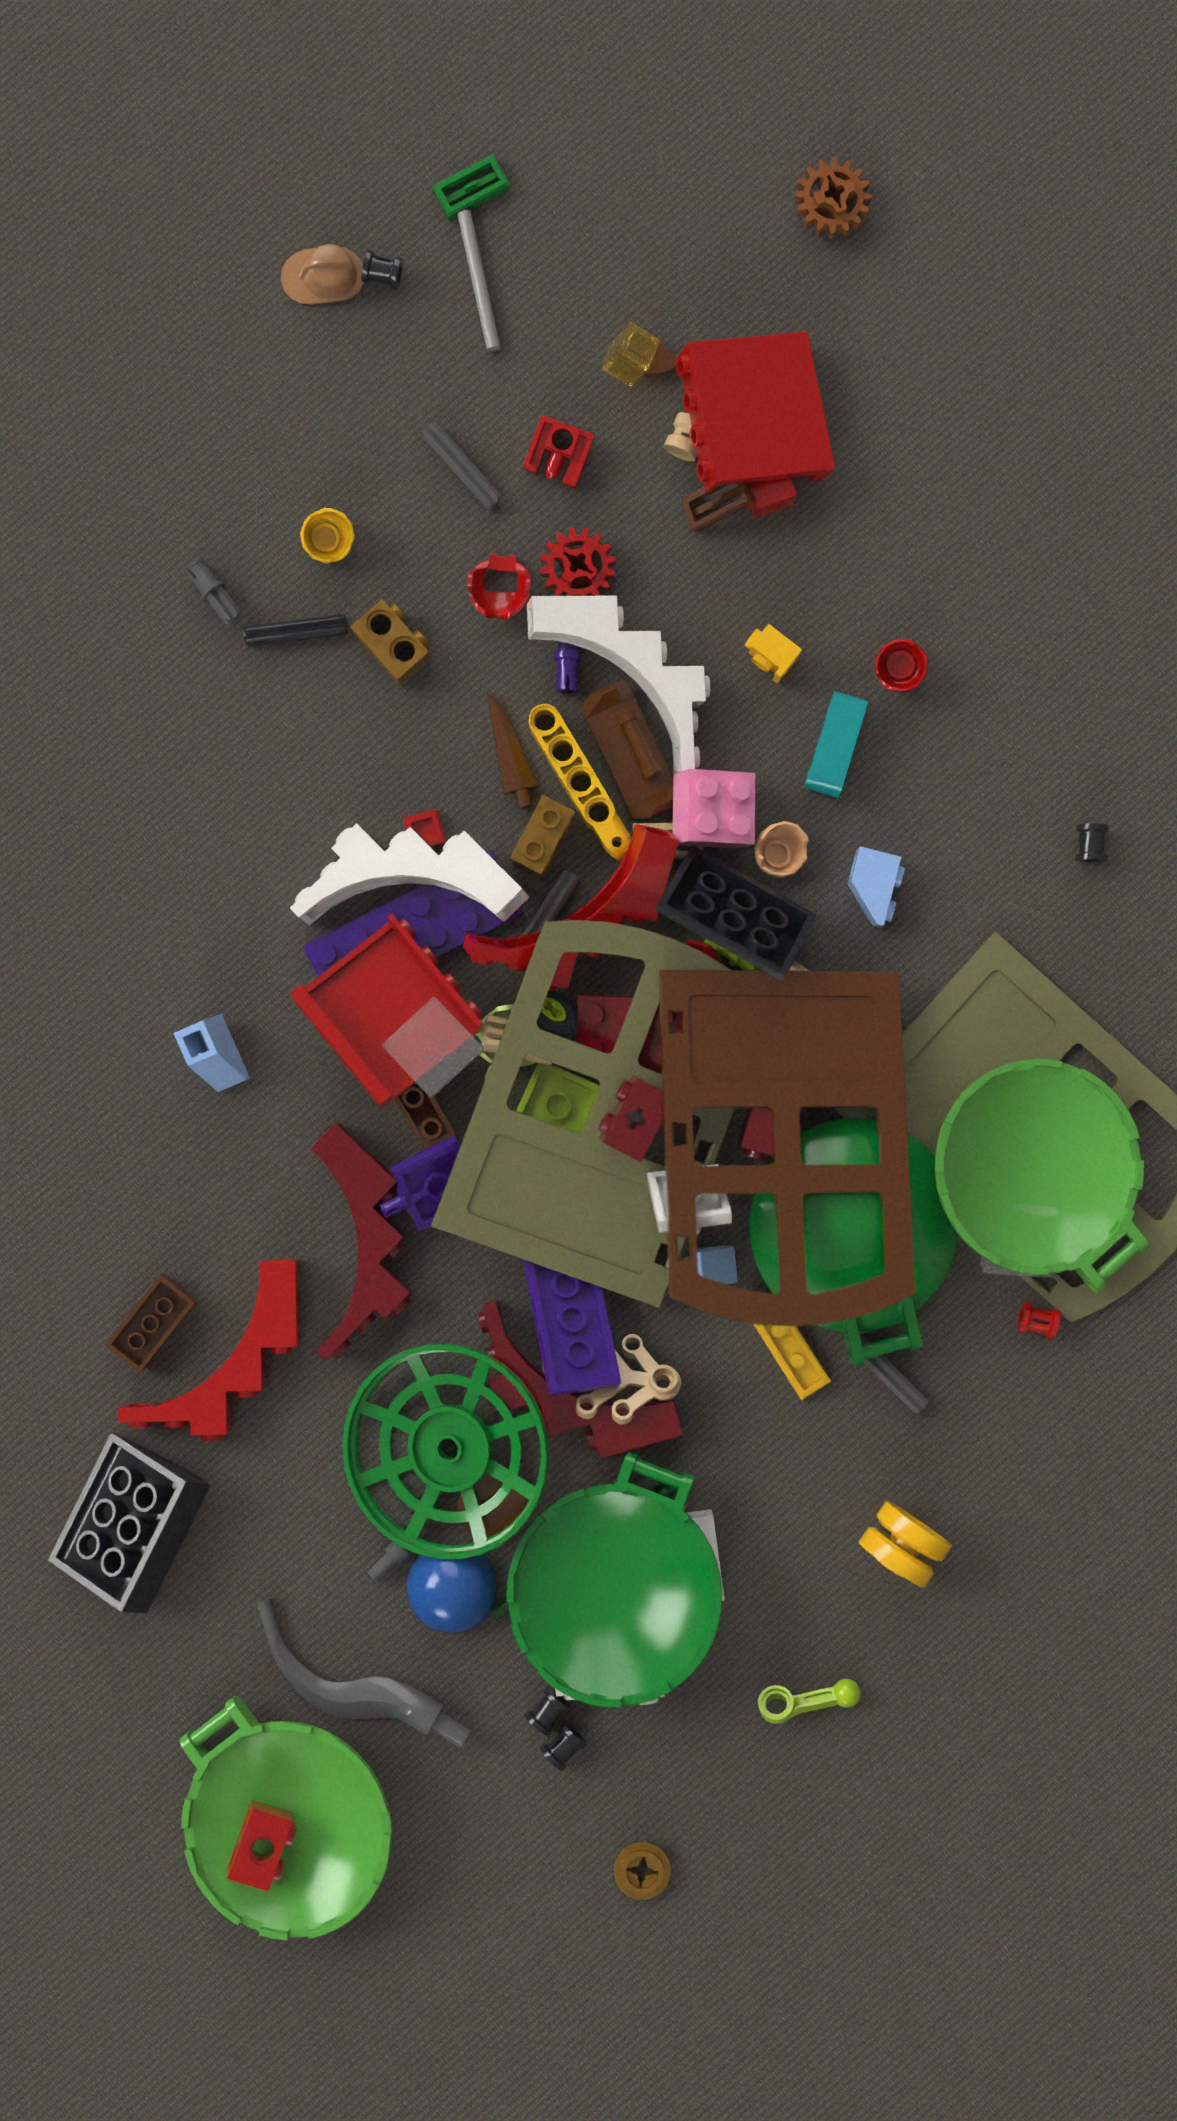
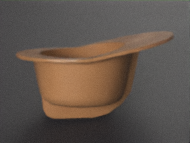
(322, 275)

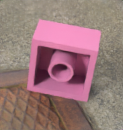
(714, 808)

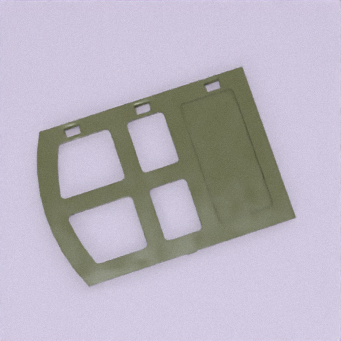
(1010, 1012)
(562, 1192)

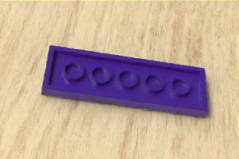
(434, 913)

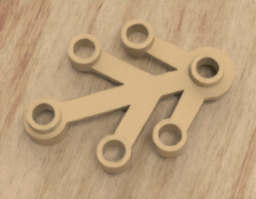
(647, 1380)

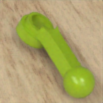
(844, 1693)

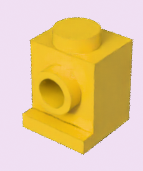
(772, 651)

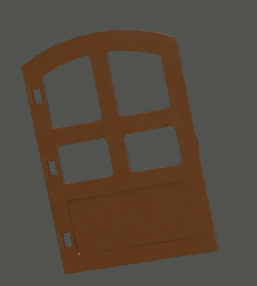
(785, 1049)

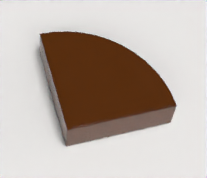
(663, 362)

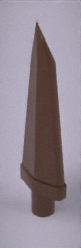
(512, 762)

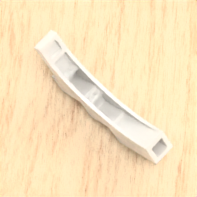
(595, 625)

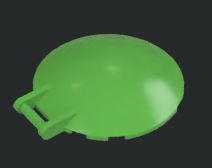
(1043, 1140)
(334, 1802)

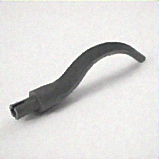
(362, 1697)

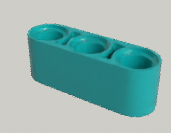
(836, 744)

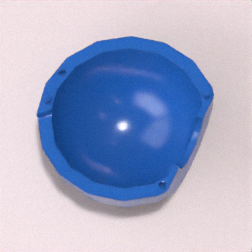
(451, 1592)

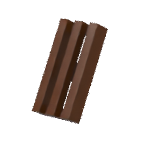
(692, 514)

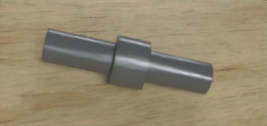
(393, 1555)

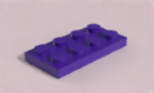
(571, 1332)

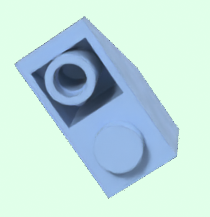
(873, 881)
(212, 1053)
(717, 1263)

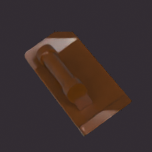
(629, 749)

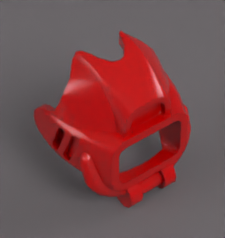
(499, 604)

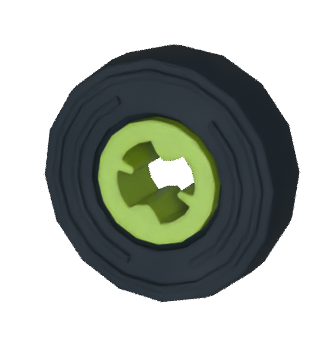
(558, 1015)

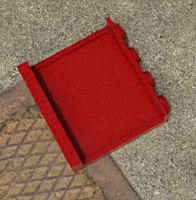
(755, 409)
(372, 996)

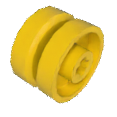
(902, 1548)

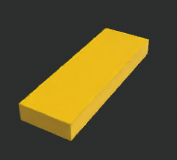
(794, 1358)

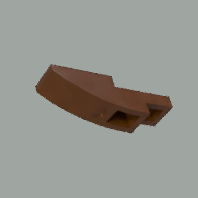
(424, 1117)

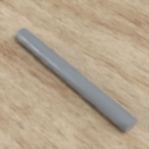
(478, 280)

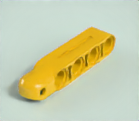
(607, 831)

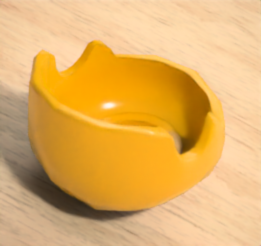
(327, 535)

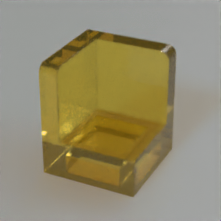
(630, 354)

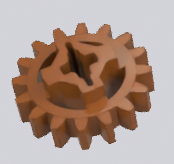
(841, 185)

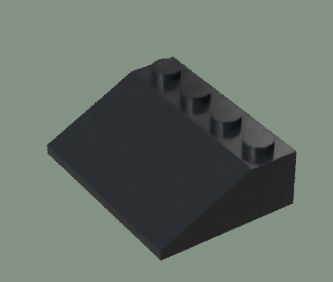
(736, 912)
(128, 1524)

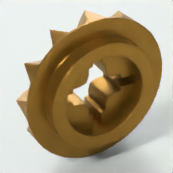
(653, 1882)

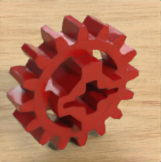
(586, 554)

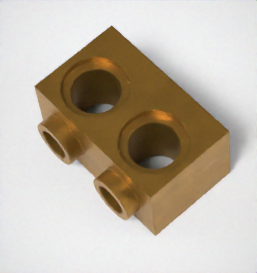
(386, 646)
(542, 836)

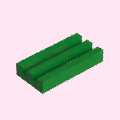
(476, 199)

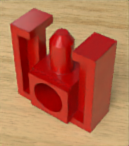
(576, 453)

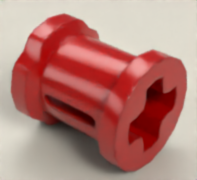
(1048, 1328)

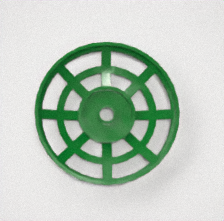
(431, 1462)

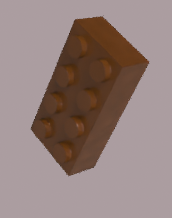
(151, 1322)

